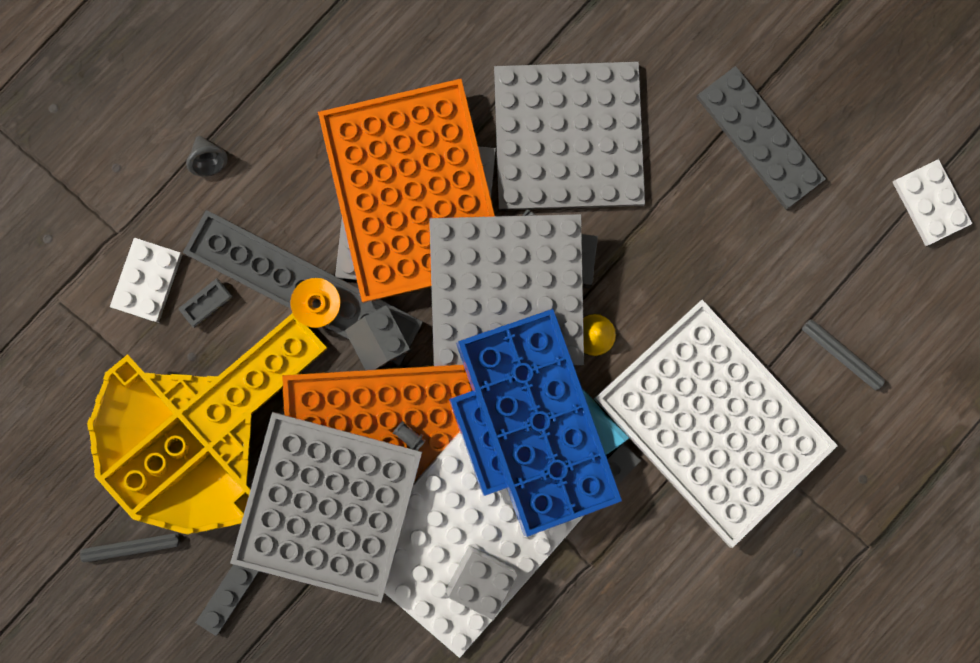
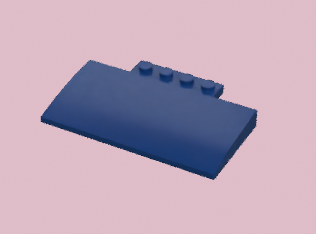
(532, 424)

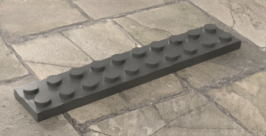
(278, 273)

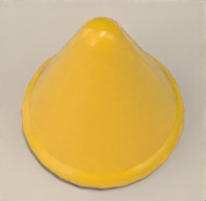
(597, 335)

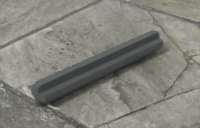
(843, 354)
(129, 547)

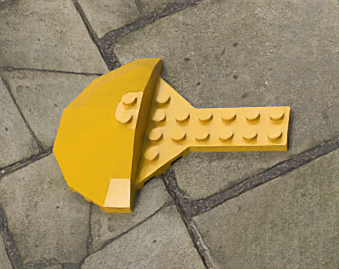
(181, 443)

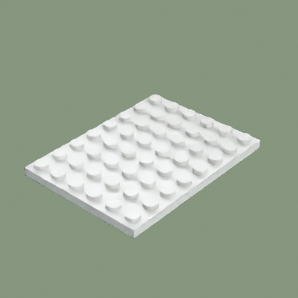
(716, 423)
(439, 525)

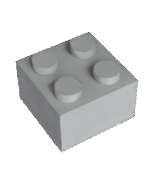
(481, 582)

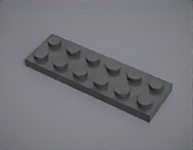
(760, 137)

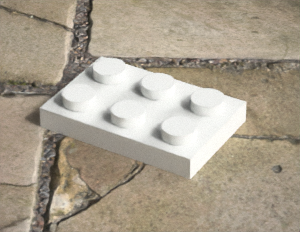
(932, 202)
(146, 280)

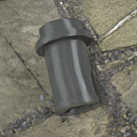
(409, 436)

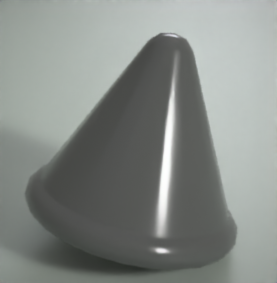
(206, 158)

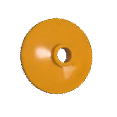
(306, 293)

